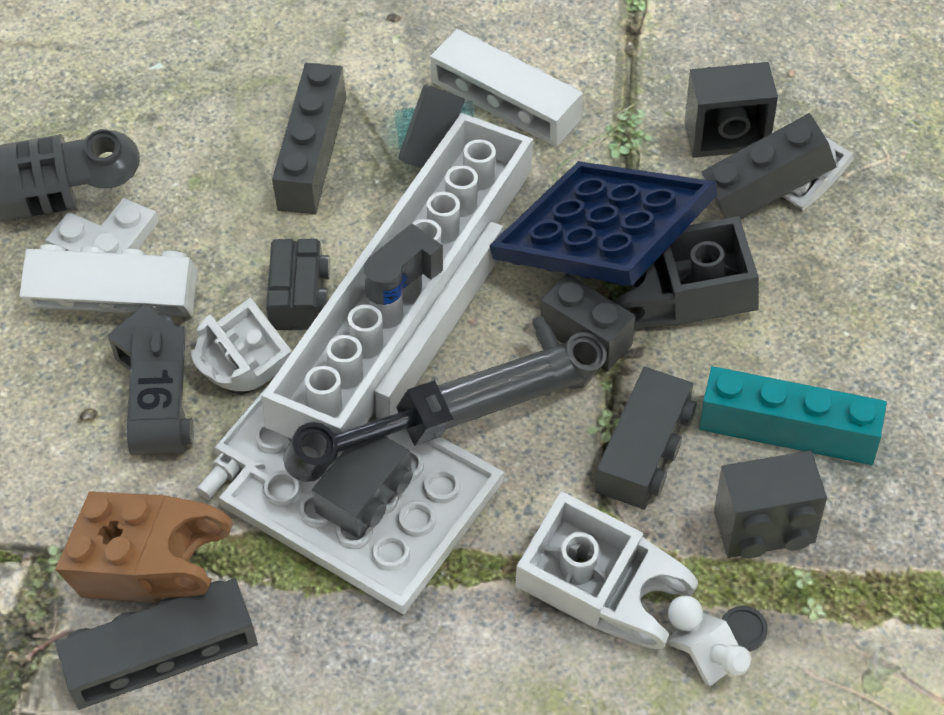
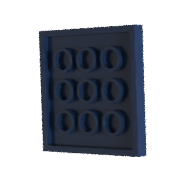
(604, 222)

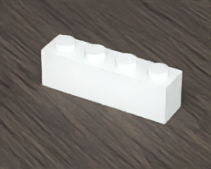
(507, 87)
(108, 281)

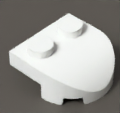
(239, 349)

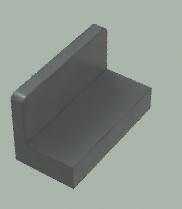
(429, 124)

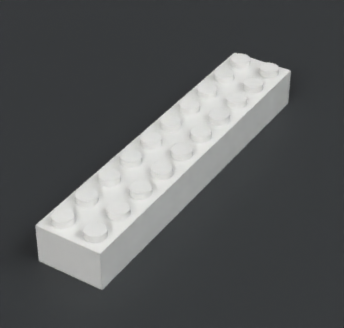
(355, 341)

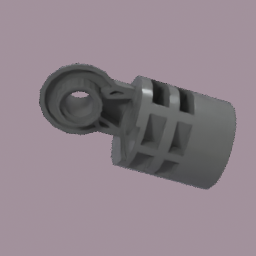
(41, 171)

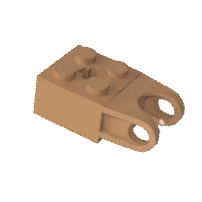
(140, 547)

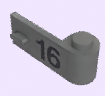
(156, 392)

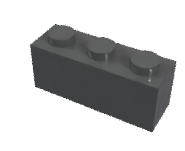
(771, 168)
(645, 438)

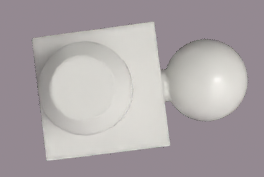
(706, 640)

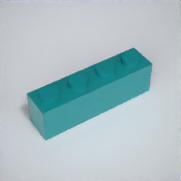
(793, 415)

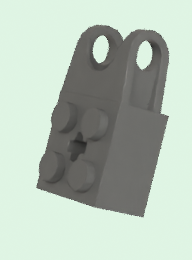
(697, 278)

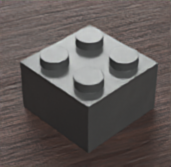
(729, 108)
(769, 504)

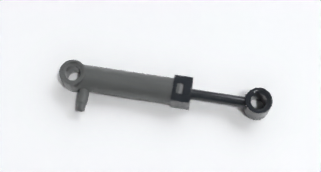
(434, 408)

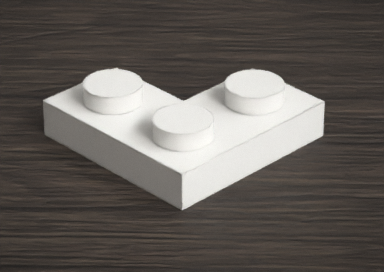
(123, 229)

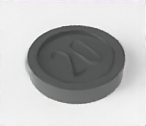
(747, 626)

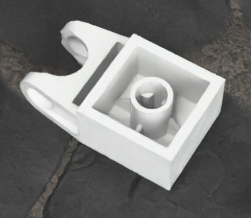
(612, 580)

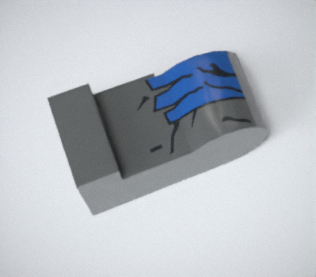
(400, 264)

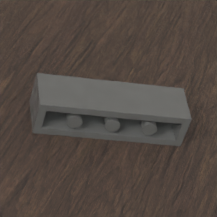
(309, 138)
(155, 643)

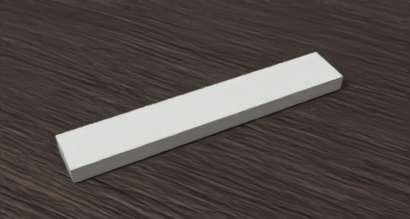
(437, 323)

